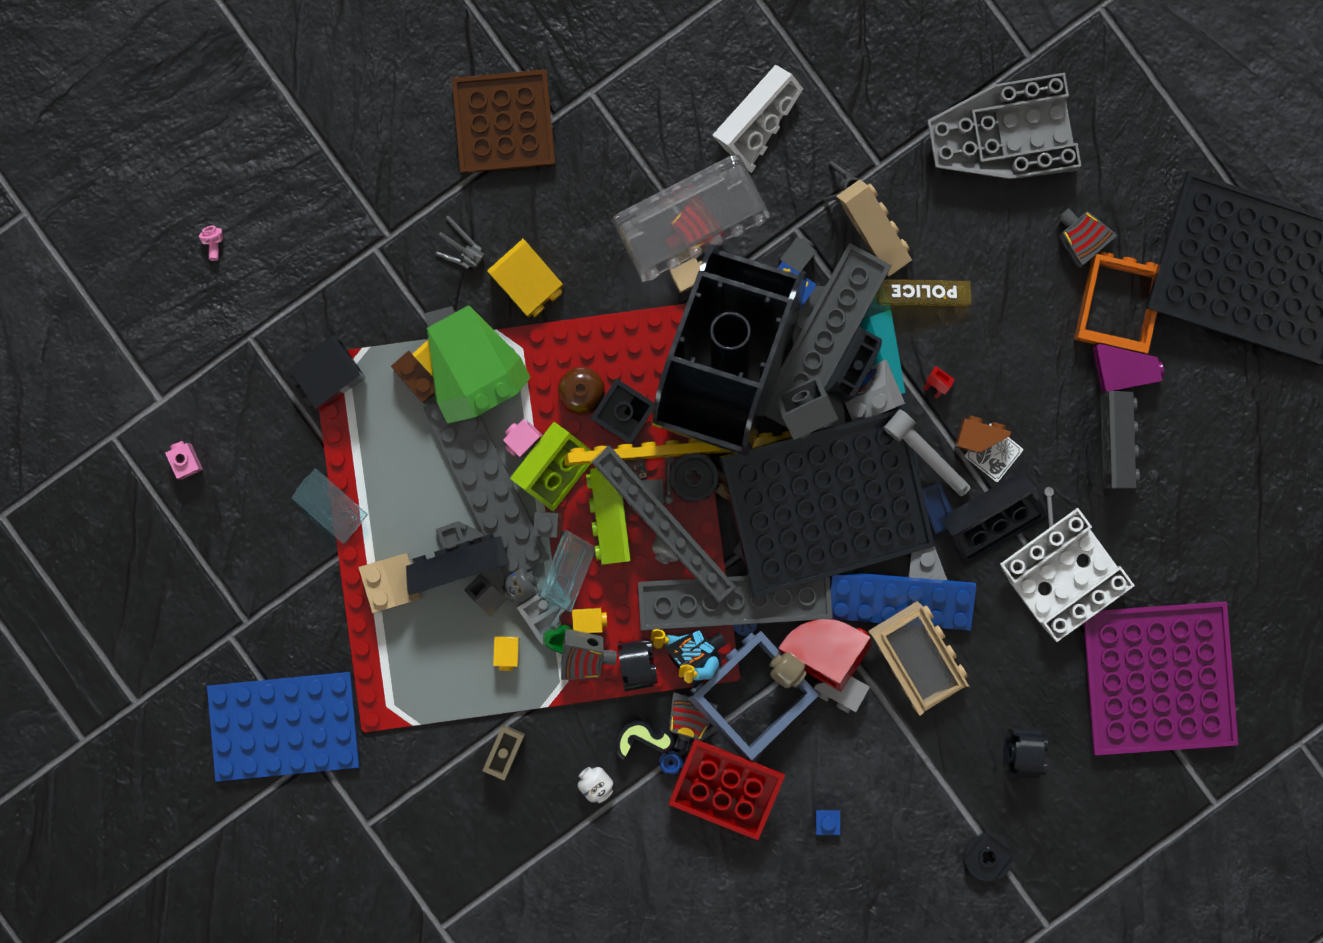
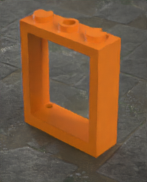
(1128, 265)

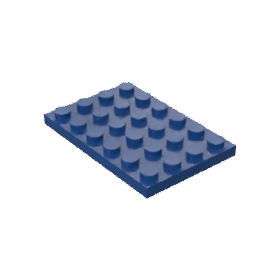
(283, 726)

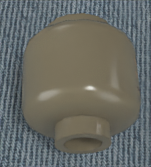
(787, 670)

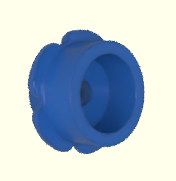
(666, 767)

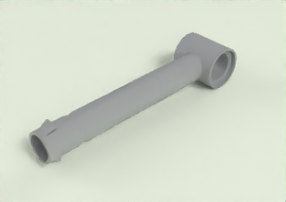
(901, 428)

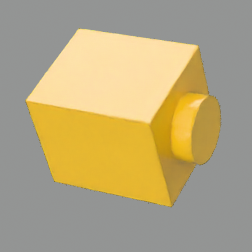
(589, 620)
(506, 652)

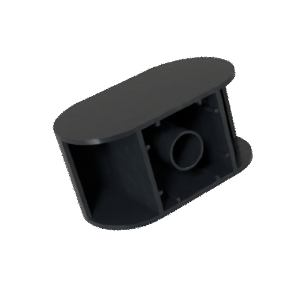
(728, 351)

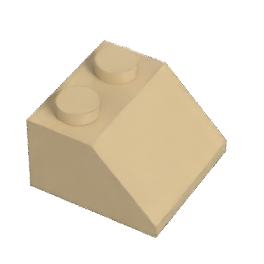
(387, 583)

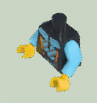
(692, 654)

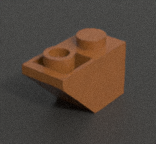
(977, 437)

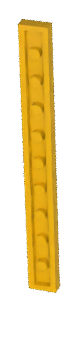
(671, 449)

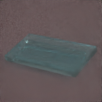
(329, 505)
(567, 571)

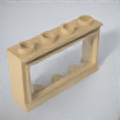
(919, 657)

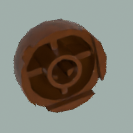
(581, 390)

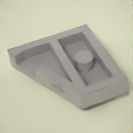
(926, 565)
(540, 615)

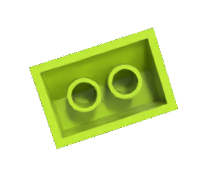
(544, 468)

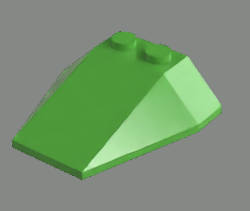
(472, 366)

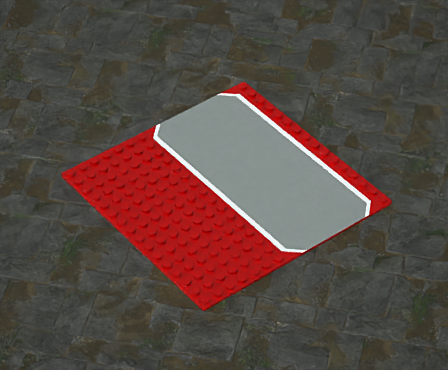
(437, 652)

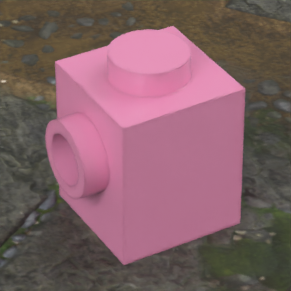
(521, 438)
(183, 460)

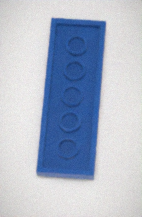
(882, 596)

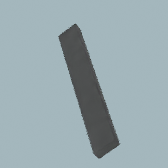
(663, 524)

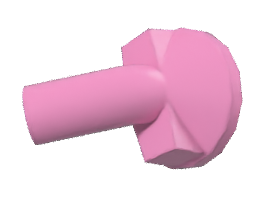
(211, 236)

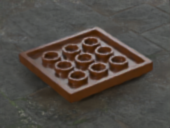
(503, 121)

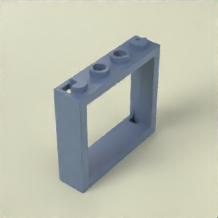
(722, 726)

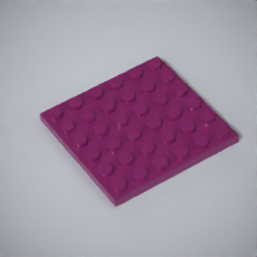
(1160, 678)

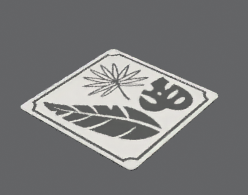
(996, 459)

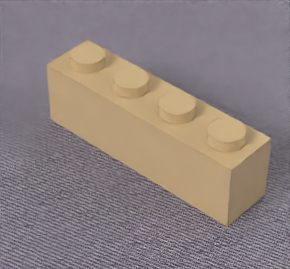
(873, 225)

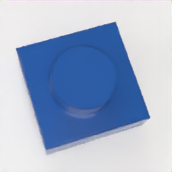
(827, 822)

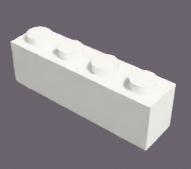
(759, 116)

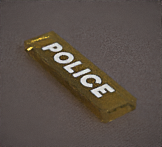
(925, 293)

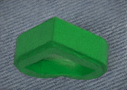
(555, 638)

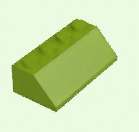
(610, 520)

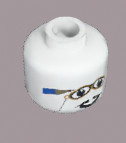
(595, 784)

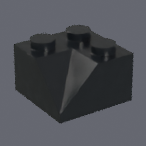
(623, 412)

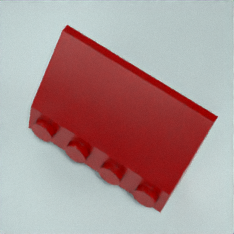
(726, 789)

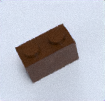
(415, 376)

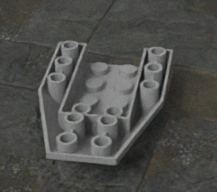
(1008, 131)

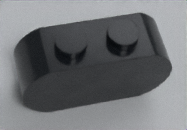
(854, 364)

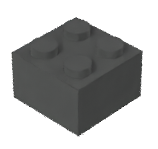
(806, 408)

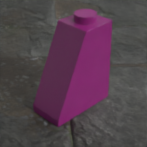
(1125, 369)

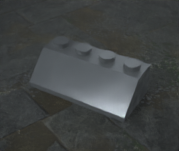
(1118, 440)

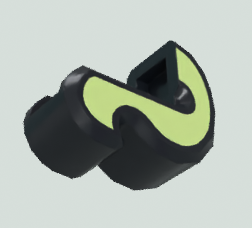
(644, 733)

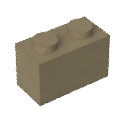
(503, 752)

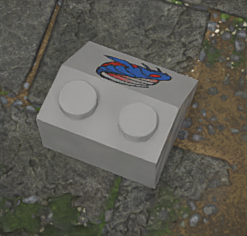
(876, 394)

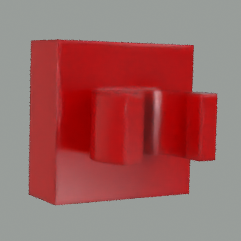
(939, 380)

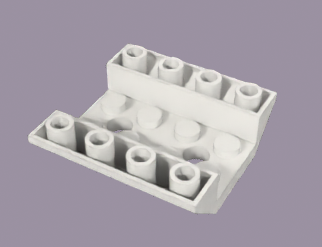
(1074, 591)

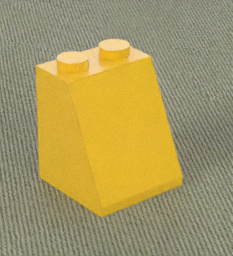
(526, 279)

